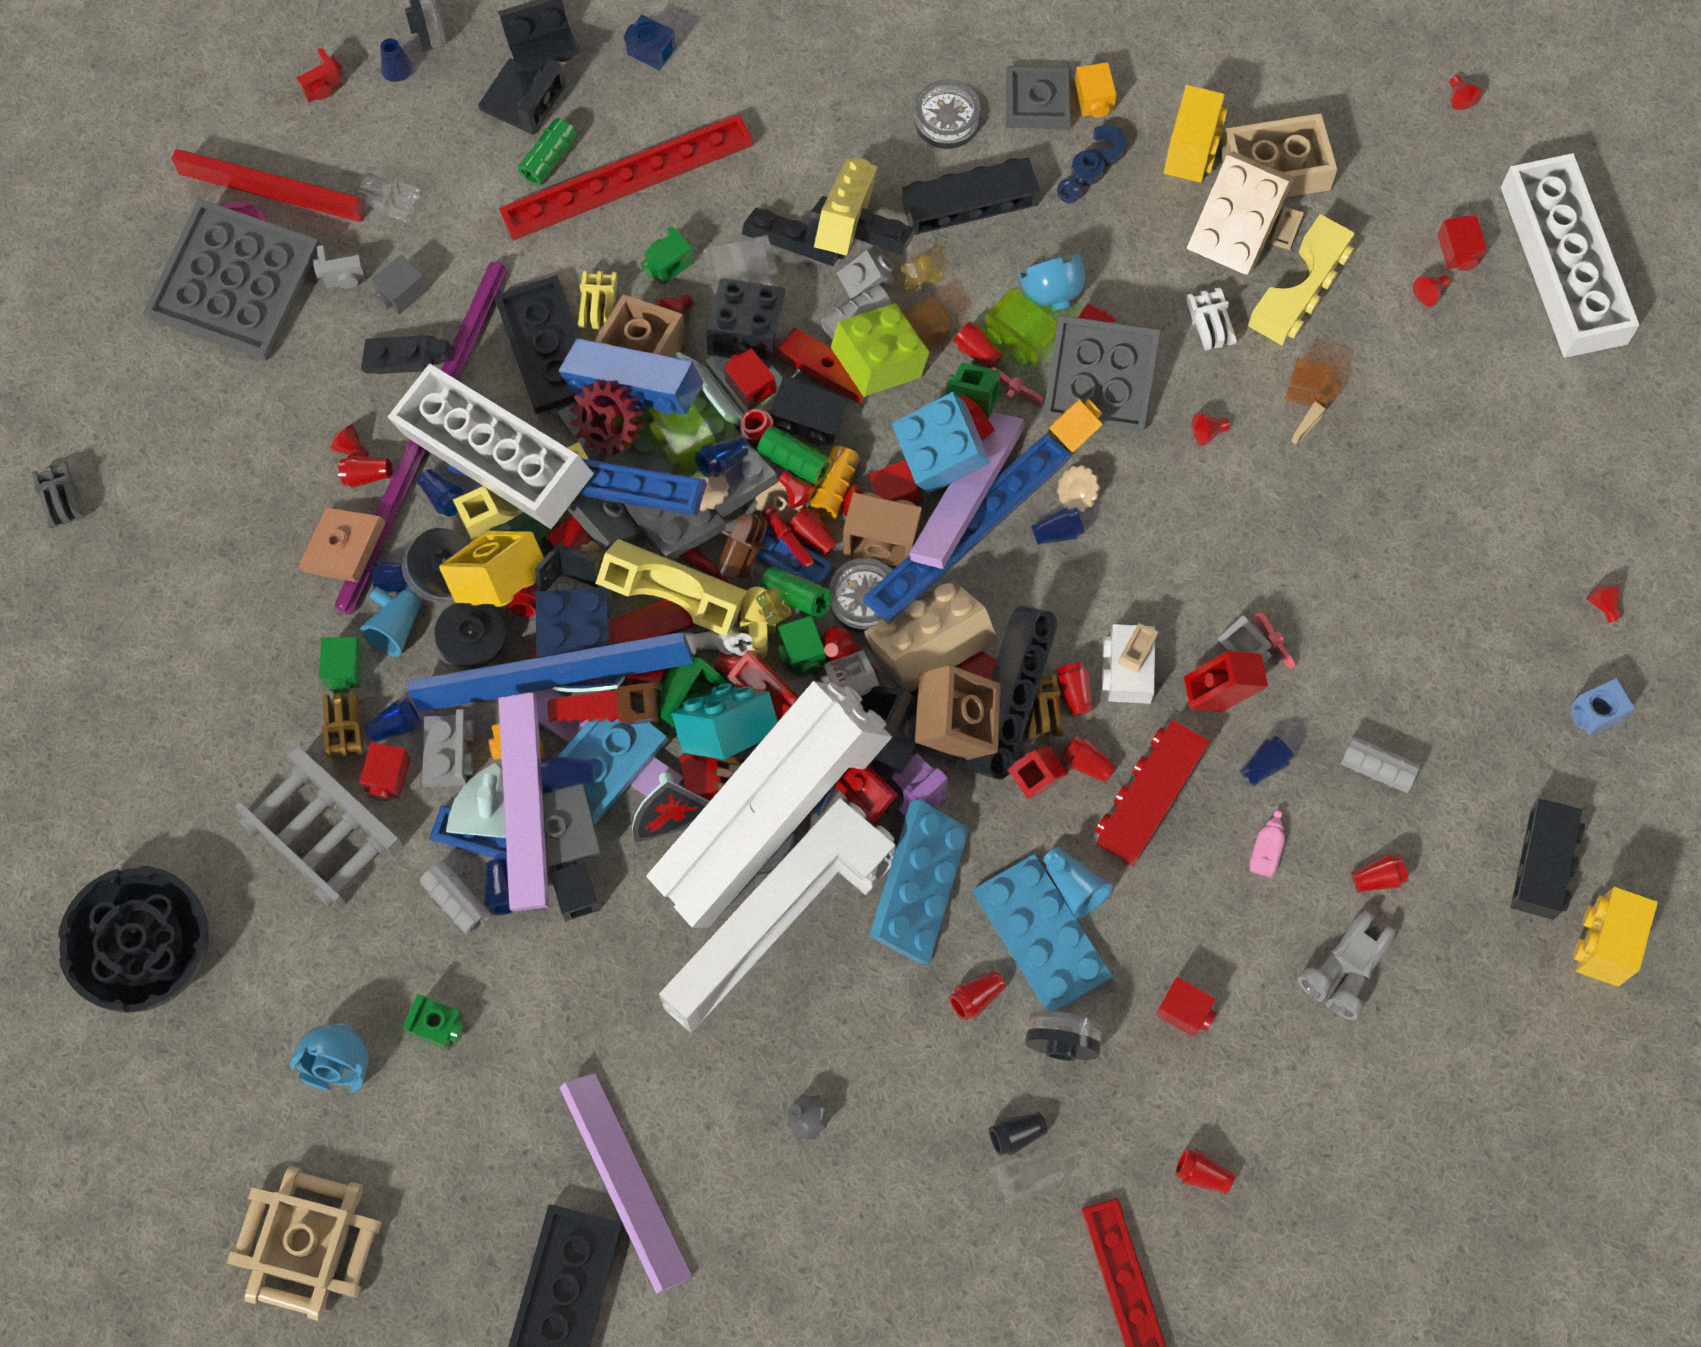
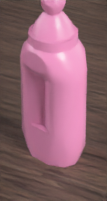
(1268, 847)

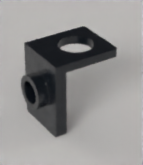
(570, 563)

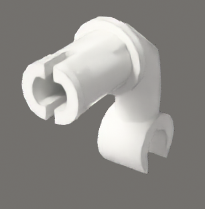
(732, 643)

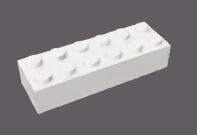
(1569, 255)
(491, 445)

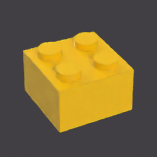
(1196, 134)
(492, 568)
(1615, 936)

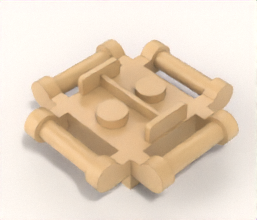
(303, 1242)

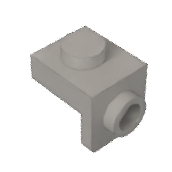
(339, 272)
(865, 273)
(1246, 638)

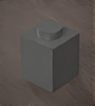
(399, 285)

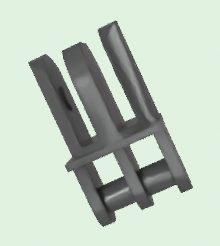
(56, 491)

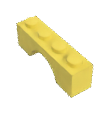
(844, 205)
(1281, 310)
(486, 511)
(639, 571)

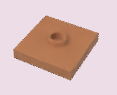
(342, 544)

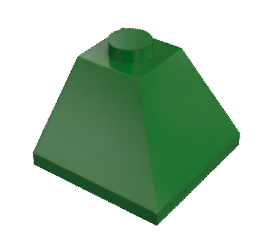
(686, 683)

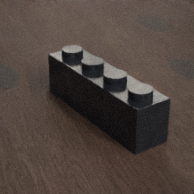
(970, 195)

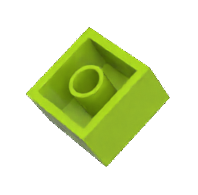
(879, 349)

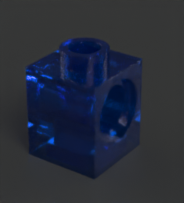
(660, 40)

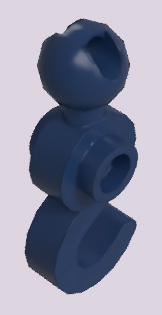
(1090, 164)

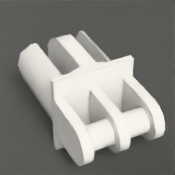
(1211, 319)

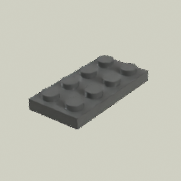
(746, 477)

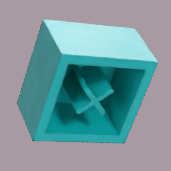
(724, 721)

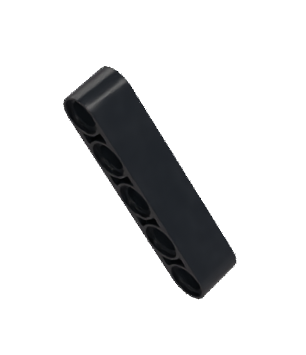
(1019, 673)

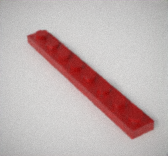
(625, 177)

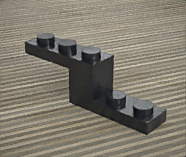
(800, 238)

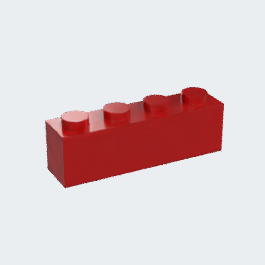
(1152, 792)

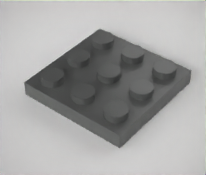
(1103, 364)

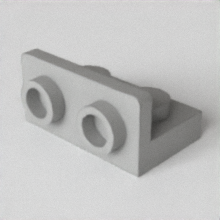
(851, 671)
(446, 750)

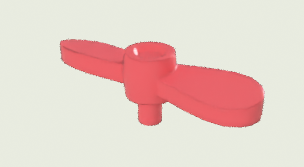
(1016, 387)
(1274, 638)

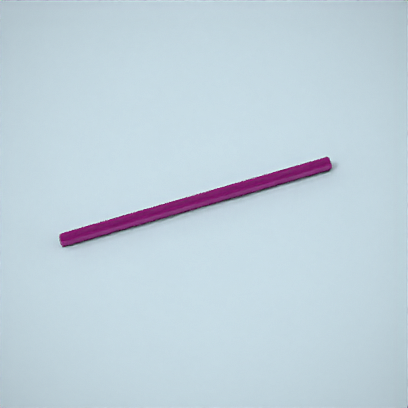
(414, 453)

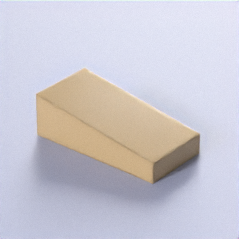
(1287, 227)
(1312, 417)
(1138, 647)

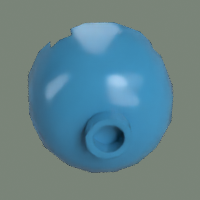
(1054, 283)
(325, 1054)

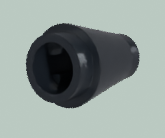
(1016, 1133)

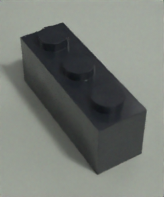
(1548, 859)

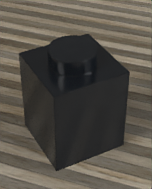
(574, 890)

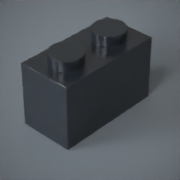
(807, 411)

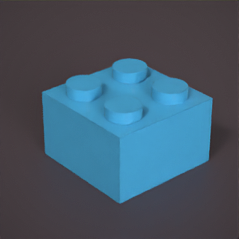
(940, 443)

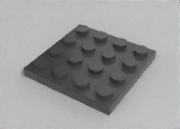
(232, 279)

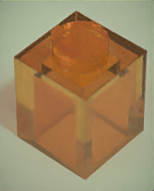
(929, 320)
(1312, 383)

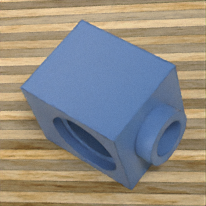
(1610, 698)

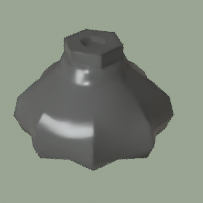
(807, 1117)

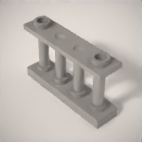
(329, 794)

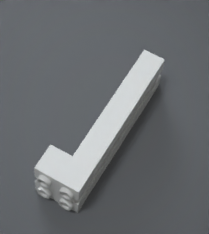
(767, 800)
(835, 844)

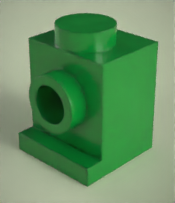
(667, 257)
(977, 384)
(419, 1016)

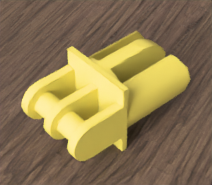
(597, 295)
(754, 623)

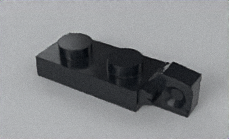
(404, 354)

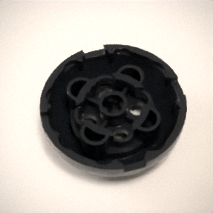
(104, 914)

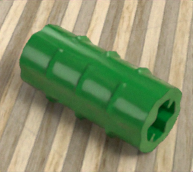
(547, 152)
(794, 455)
(798, 591)

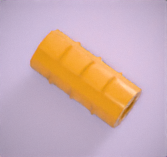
(831, 491)

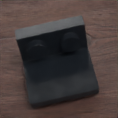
(538, 33)
(523, 96)
(744, 318)

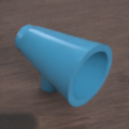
(393, 623)
(1077, 883)

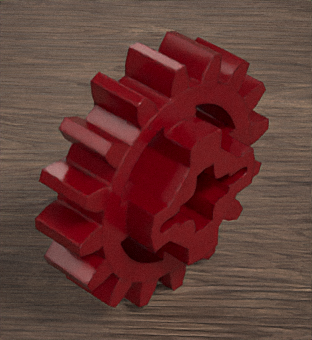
(611, 433)

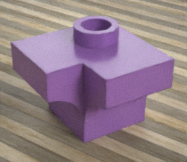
(919, 782)

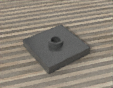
(1038, 97)
(605, 521)
(569, 826)

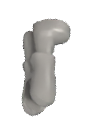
(1357, 957)

